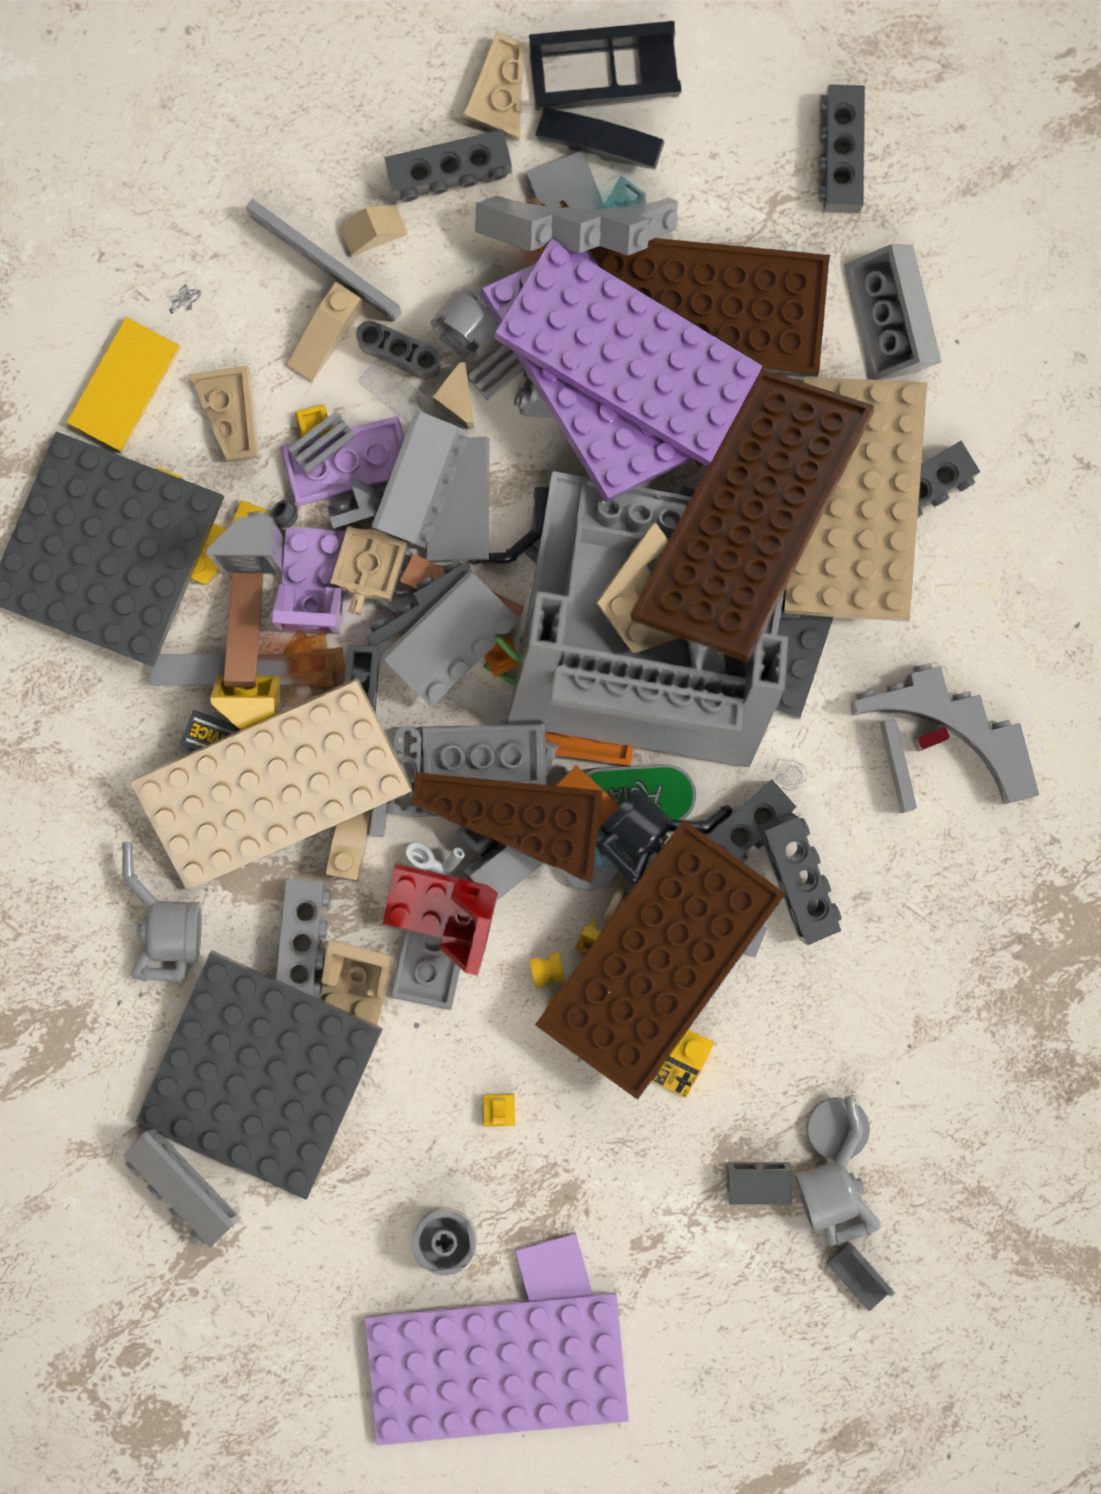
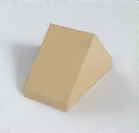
(372, 228)
(455, 397)

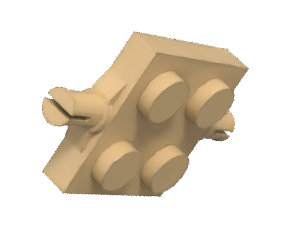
(368, 566)

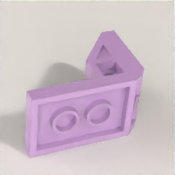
(306, 596)

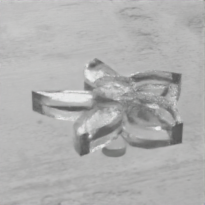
(184, 298)

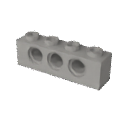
(296, 894)

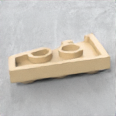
(498, 89)
(230, 408)

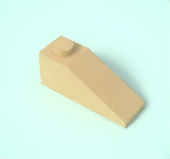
(325, 331)
(349, 847)

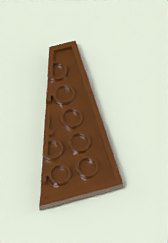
(534, 819)

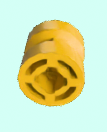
(547, 970)

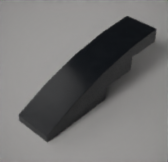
(600, 138)

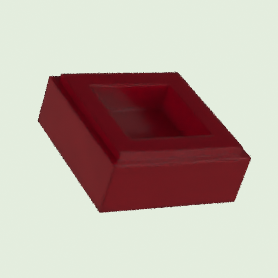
(931, 739)

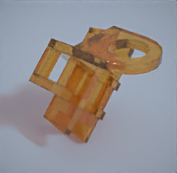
(323, 661)

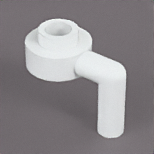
(421, 857)

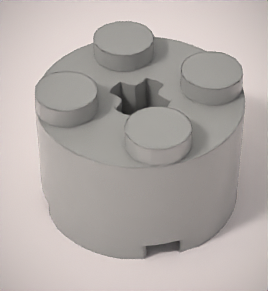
(465, 324)
(433, 1255)

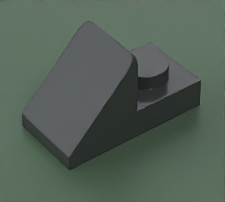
(362, 506)

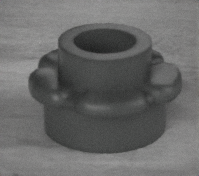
(284, 514)

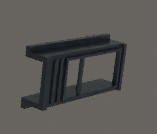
(655, 53)

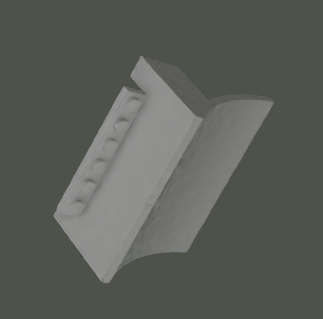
(585, 679)

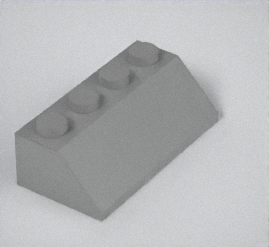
(892, 312)
(420, 479)
(249, 546)
(450, 638)
(182, 1187)

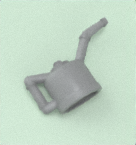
(168, 932)
(833, 1194)

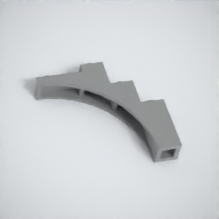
(577, 230)
(927, 697)

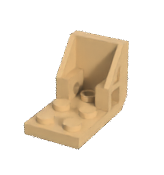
(356, 979)

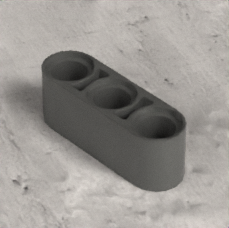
(390, 337)

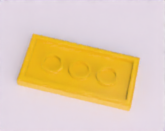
(123, 384)

